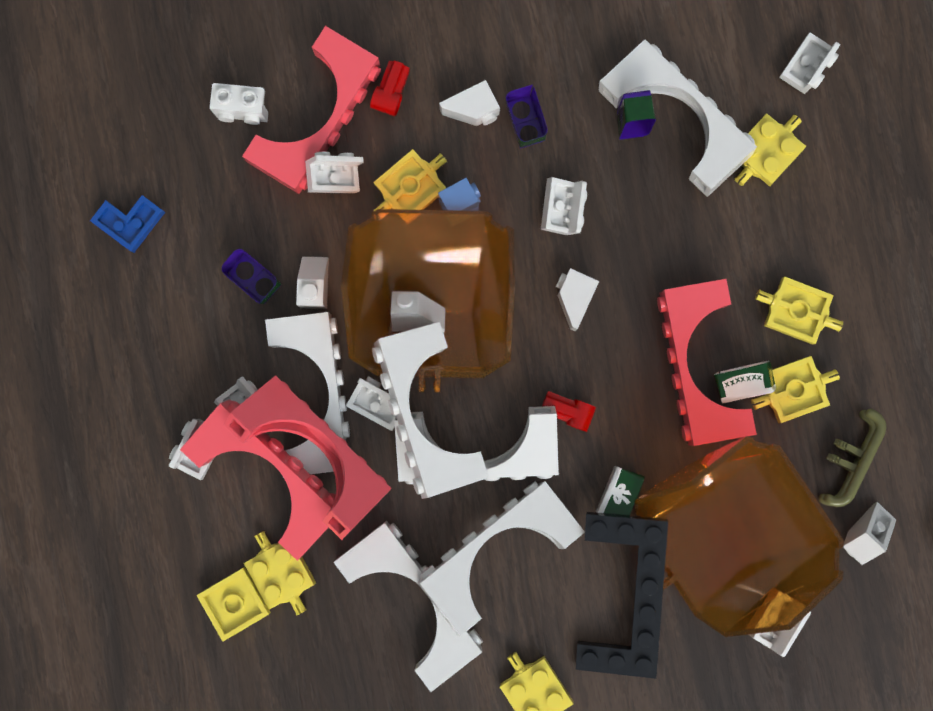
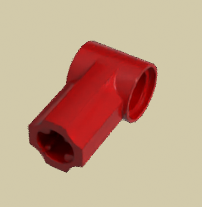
(388, 95)
(573, 413)

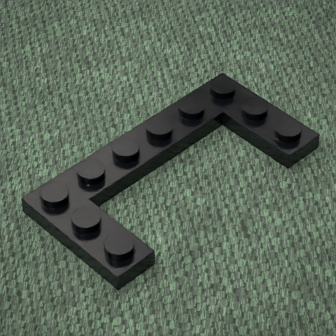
(651, 538)

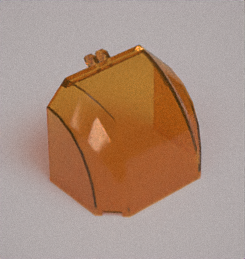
(451, 258)
(745, 539)

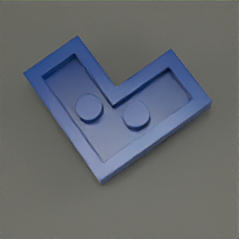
(128, 229)

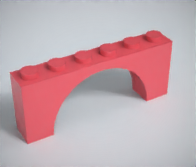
(353, 72)
(279, 409)
(703, 418)
(308, 496)

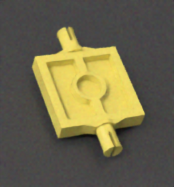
(774, 151)
(410, 183)
(798, 310)
(798, 390)
(279, 575)
(535, 687)

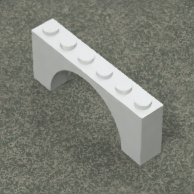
(724, 143)
(315, 338)
(530, 456)
(433, 467)
(386, 552)
(449, 582)

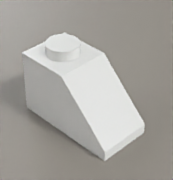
(472, 105)
(312, 283)
(575, 295)
(414, 310)
(870, 534)

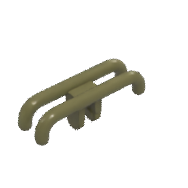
(863, 459)

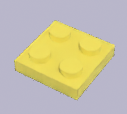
(233, 604)

